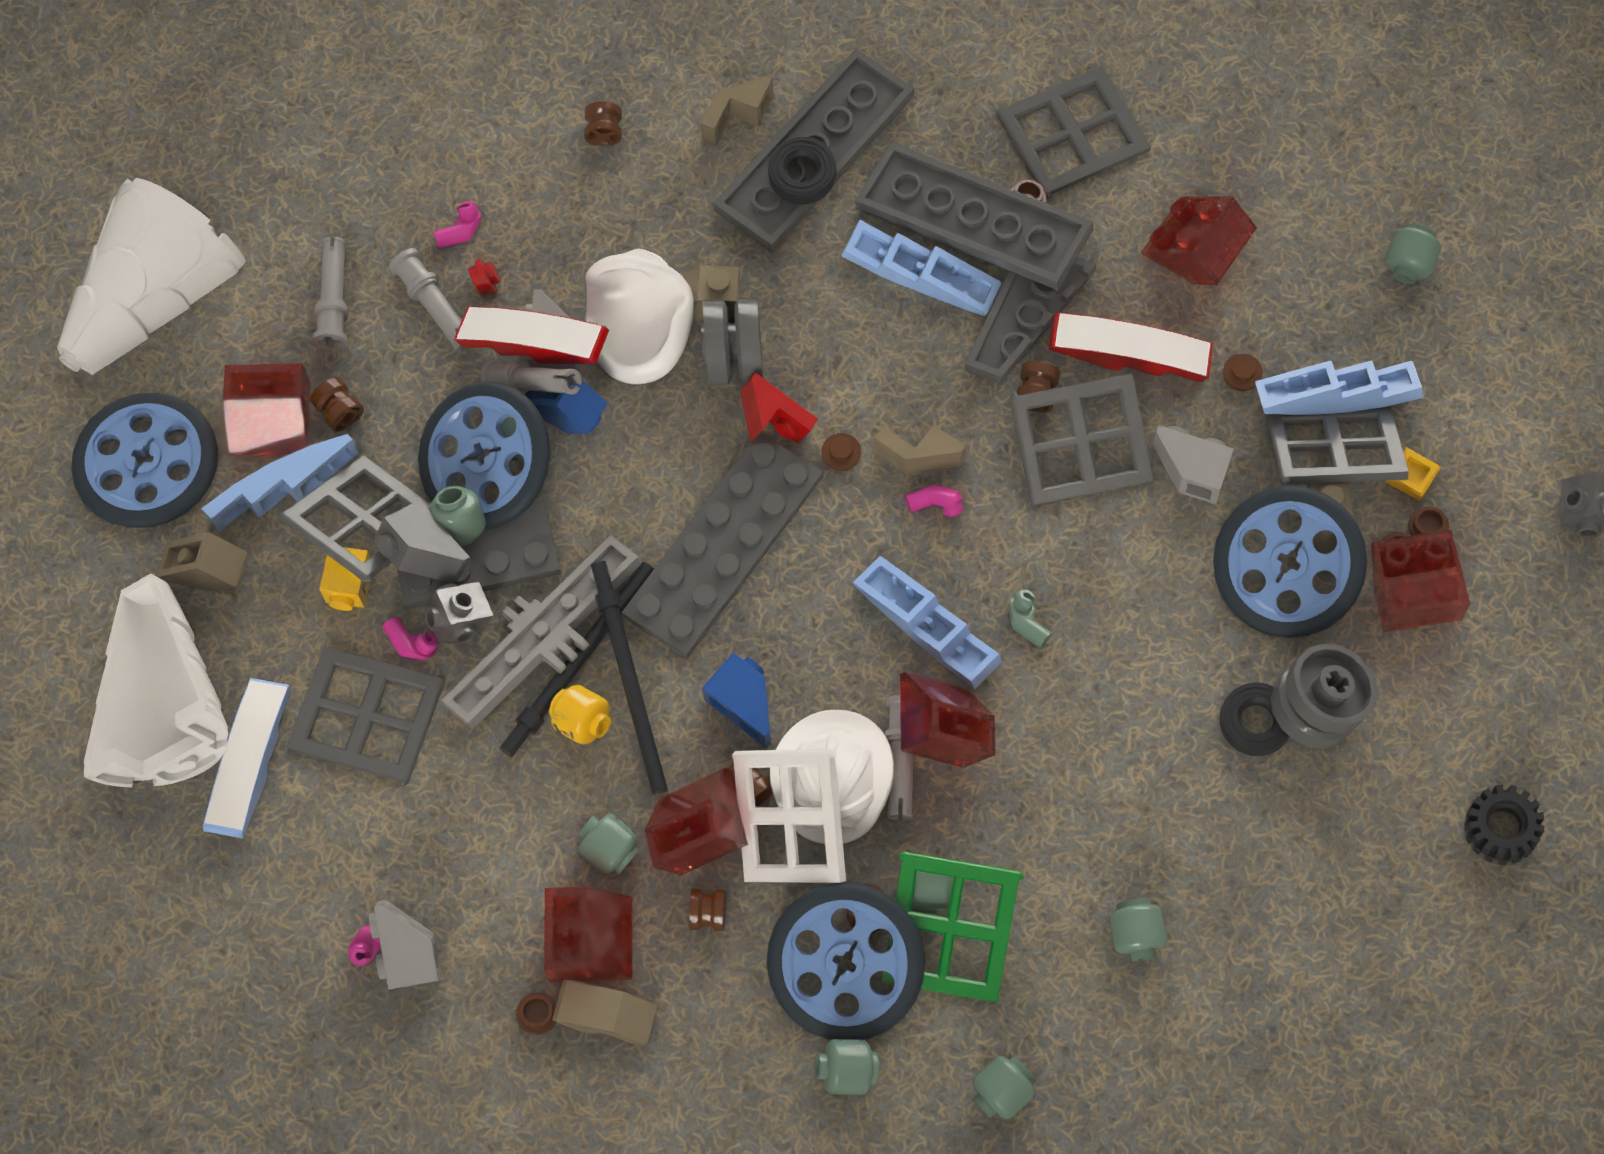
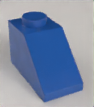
(568, 412)
(741, 696)

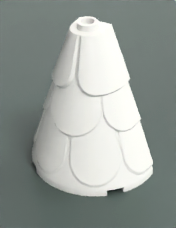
(142, 273)
(154, 697)

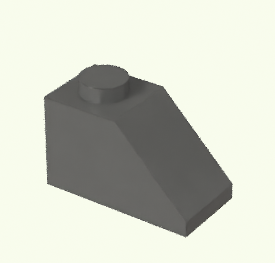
(420, 544)

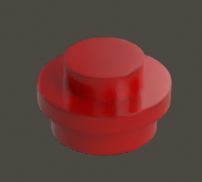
(484, 277)

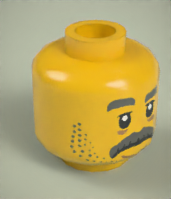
(580, 714)

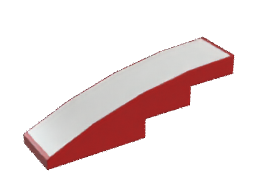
(532, 334)
(1130, 344)

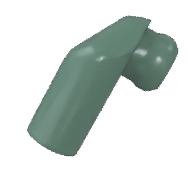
(1023, 618)

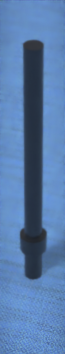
(609, 602)
(532, 718)

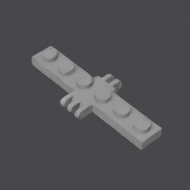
(538, 635)

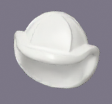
(646, 314)
(862, 769)

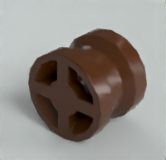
(603, 123)
(707, 909)

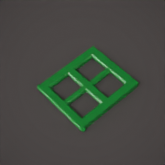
(952, 926)

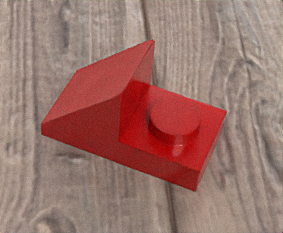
(767, 404)

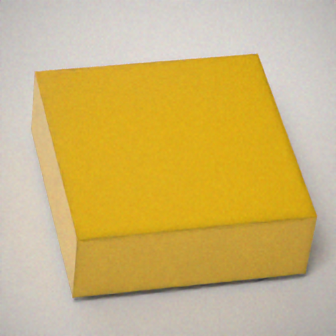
(1420, 476)

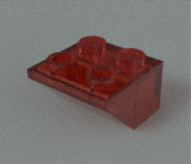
(1200, 238)
(266, 408)
(1418, 581)
(944, 722)
(695, 825)
(587, 935)

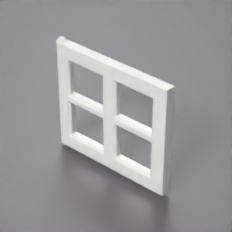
(790, 816)

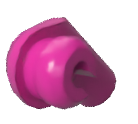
(463, 229)
(935, 495)
(409, 645)
(363, 947)

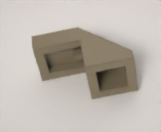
(742, 101)
(933, 452)
(604, 1011)

